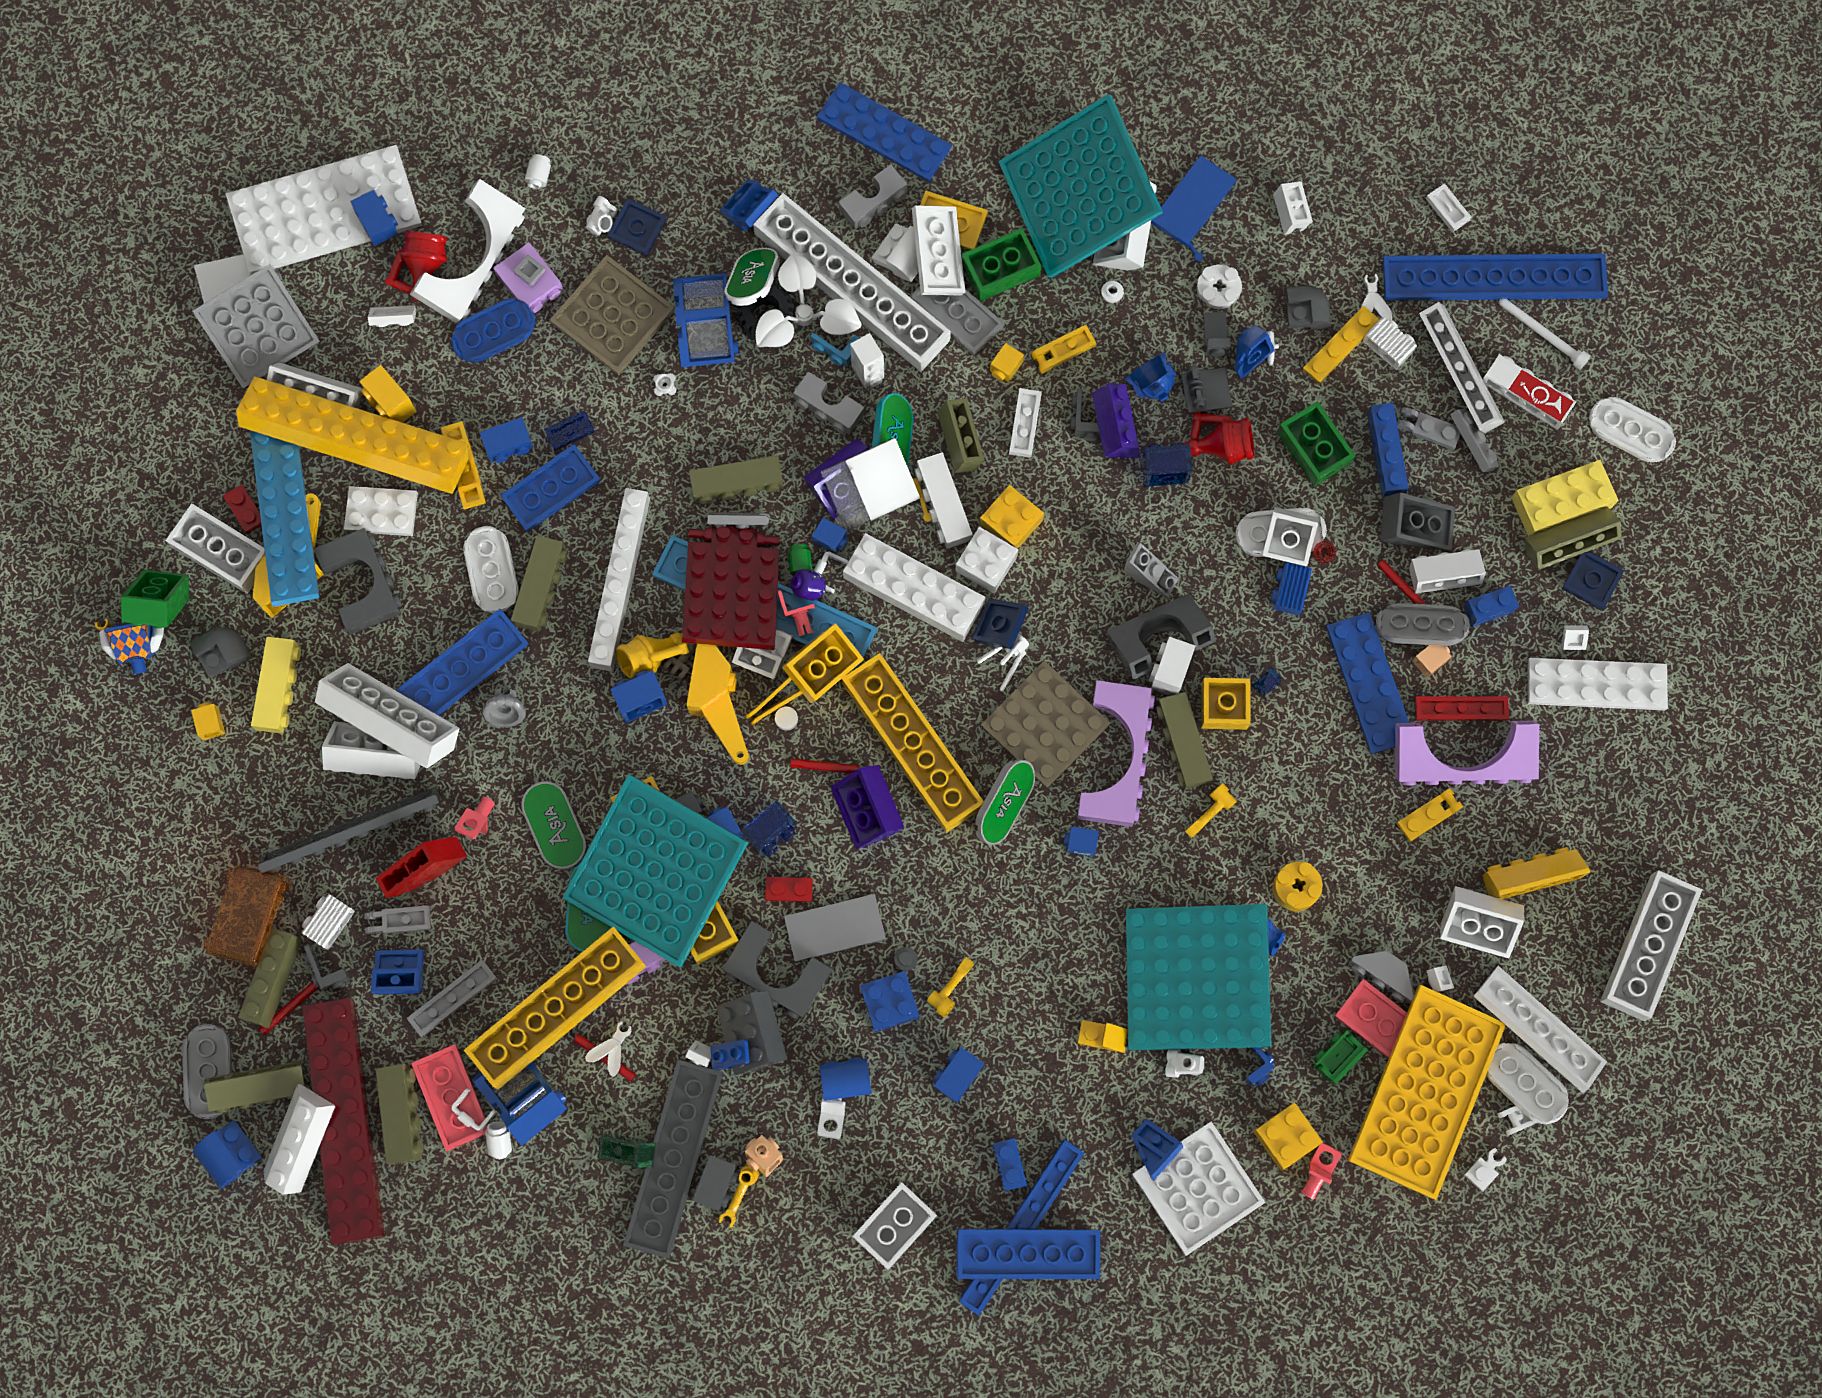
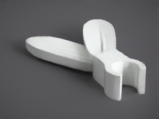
(1374, 300)
(611, 1048)

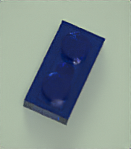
(569, 430)

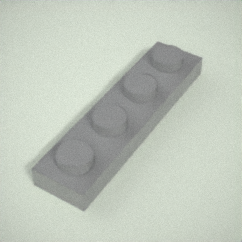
(452, 998)

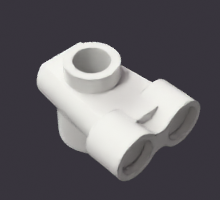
(601, 217)
(1179, 1063)

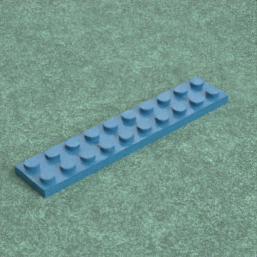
(284, 520)
(672, 570)

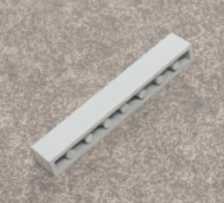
(619, 579)

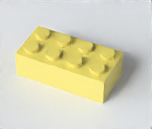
(1564, 497)

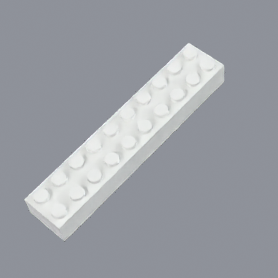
(849, 277)

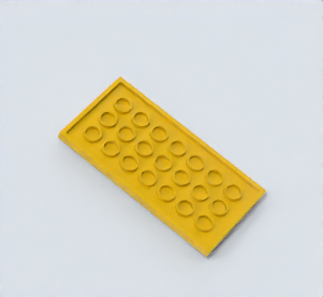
(1427, 1092)

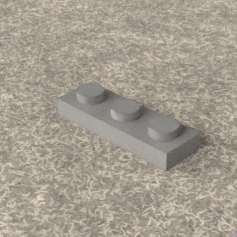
(1475, 440)

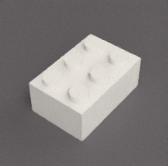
(1482, 922)
(894, 1226)

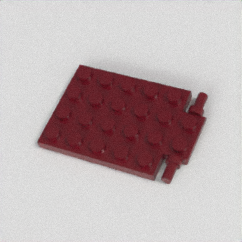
(731, 588)

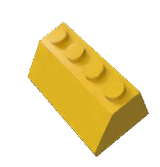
(1535, 874)

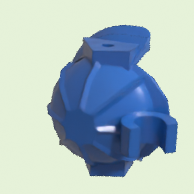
(1153, 378)

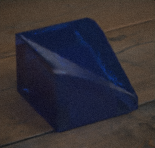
(1267, 682)

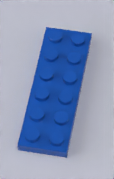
(884, 132)
(465, 664)
(1368, 680)
(1028, 1254)

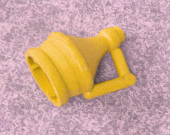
(647, 653)

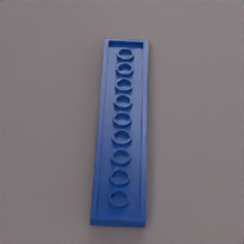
(1495, 277)

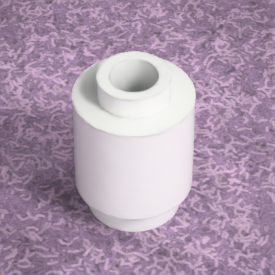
(537, 171)
(498, 1140)

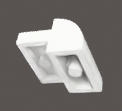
(899, 252)
(765, 661)

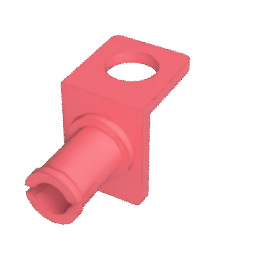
(800, 616)
(476, 819)
(1319, 1171)

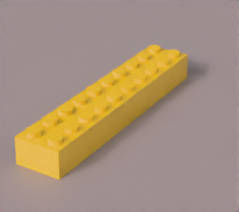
(353, 434)

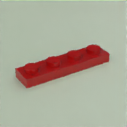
(1461, 708)

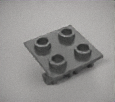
(1206, 389)

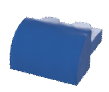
(748, 204)
(398, 972)
(845, 1079)
(226, 1154)

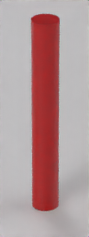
(1400, 583)
(823, 766)
(290, 1006)
(587, 1045)

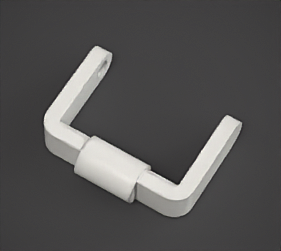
(821, 564)
(465, 1118)

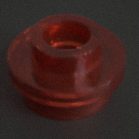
(1331, 552)

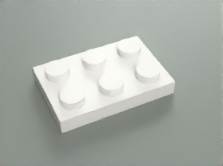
(381, 510)

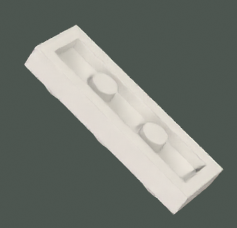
(1025, 422)

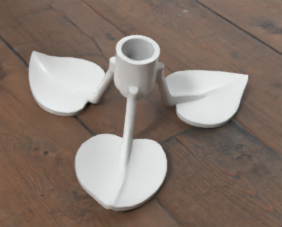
(795, 275)

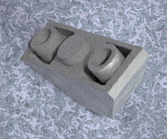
(1150, 571)
(1386, 972)

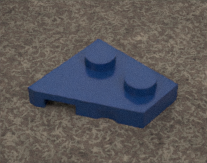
(1155, 1147)

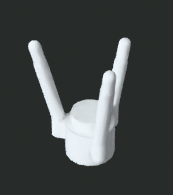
(1018, 650)

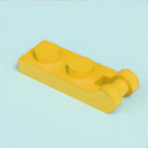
(1064, 348)
(1429, 815)

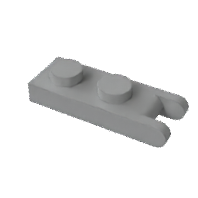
(741, 520)

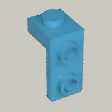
(835, 355)

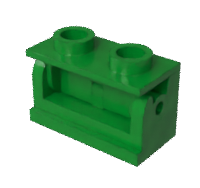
(1339, 1057)

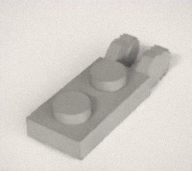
(1430, 428)
(400, 920)

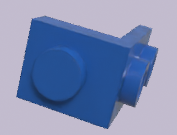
(729, 1054)
(1260, 1075)

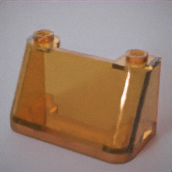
(246, 915)

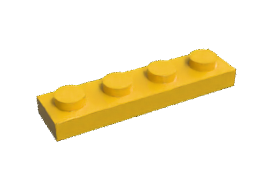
(1340, 345)

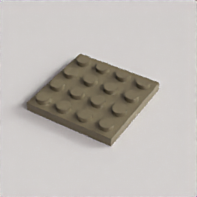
(612, 315)
(1046, 724)

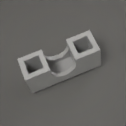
(860, 210)
(842, 415)

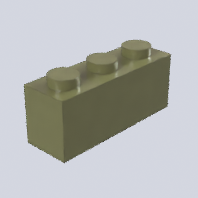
(960, 435)

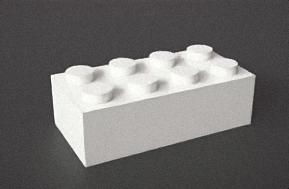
(217, 547)

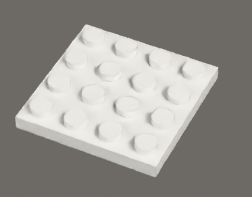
(1200, 1190)

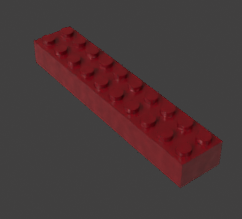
(347, 1141)

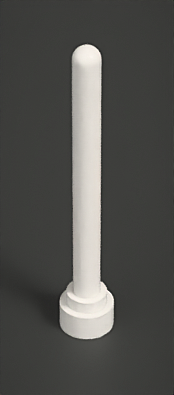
(1577, 357)

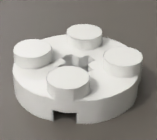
(1210, 295)

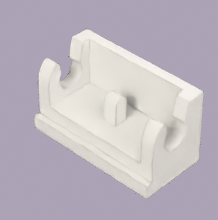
(1292, 207)

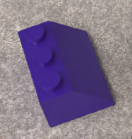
(1116, 421)
(816, 482)
(867, 806)

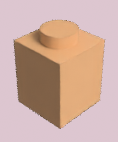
(1432, 659)

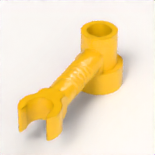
(1222, 800)
(940, 1000)
(738, 1195)

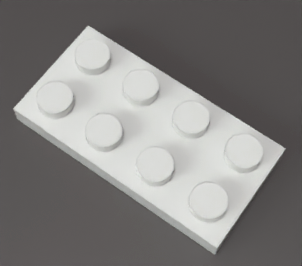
(938, 250)

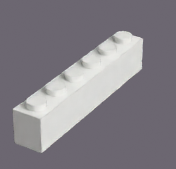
(1461, 367)

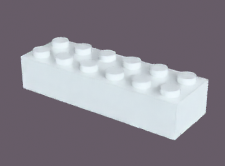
(914, 587)
(387, 715)
(1651, 945)

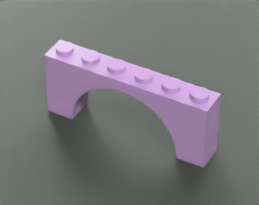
(1131, 708)
(1514, 761)

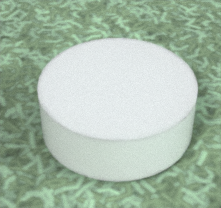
(786, 718)

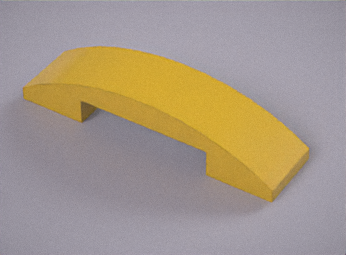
(469, 484)

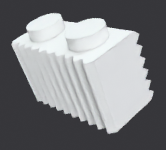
(1390, 342)
(327, 921)

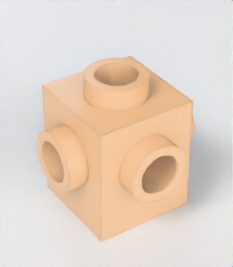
(763, 1155)

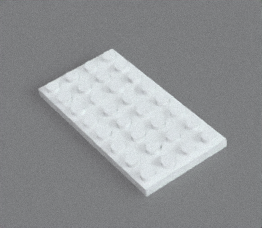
(313, 211)

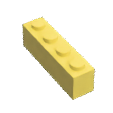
(275, 685)

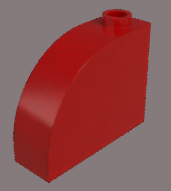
(421, 866)

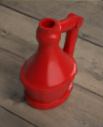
(421, 254)
(1229, 441)

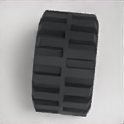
(776, 298)

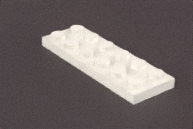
(1597, 684)
(1540, 1029)

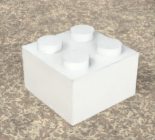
(986, 560)
(1170, 672)

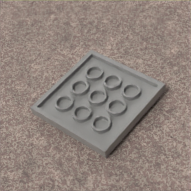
(256, 325)

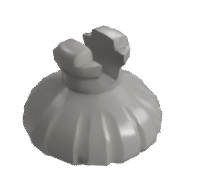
(504, 709)

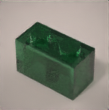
(626, 1150)

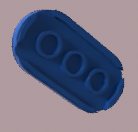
(493, 330)

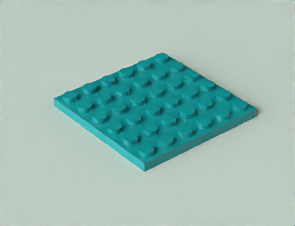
(1080, 186)
(655, 870)
(1198, 977)

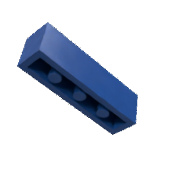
(1387, 449)

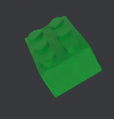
(1001, 264)
(1315, 443)
(155, 598)

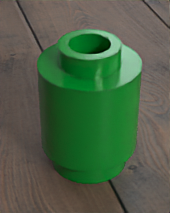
(799, 558)

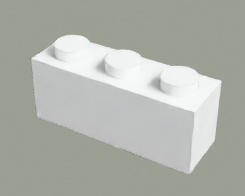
(867, 361)
(1447, 571)

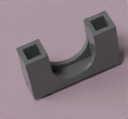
(380, 602)
(1178, 615)
(743, 967)

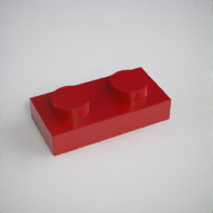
(243, 508)
(788, 889)

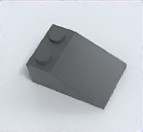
(1417, 522)

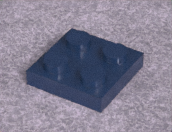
(637, 227)
(1593, 579)
(1000, 623)

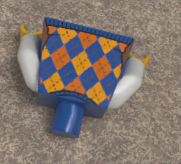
(130, 643)

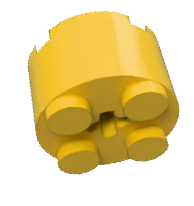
(1303, 874)

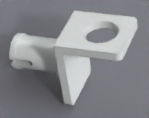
(834, 1111)

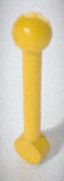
(926, 517)

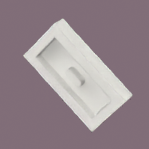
(1448, 208)
(392, 315)

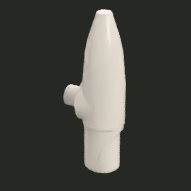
(1270, 358)

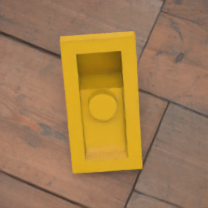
(1102, 1036)

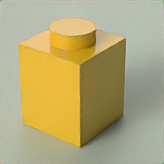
(1006, 363)
(208, 721)

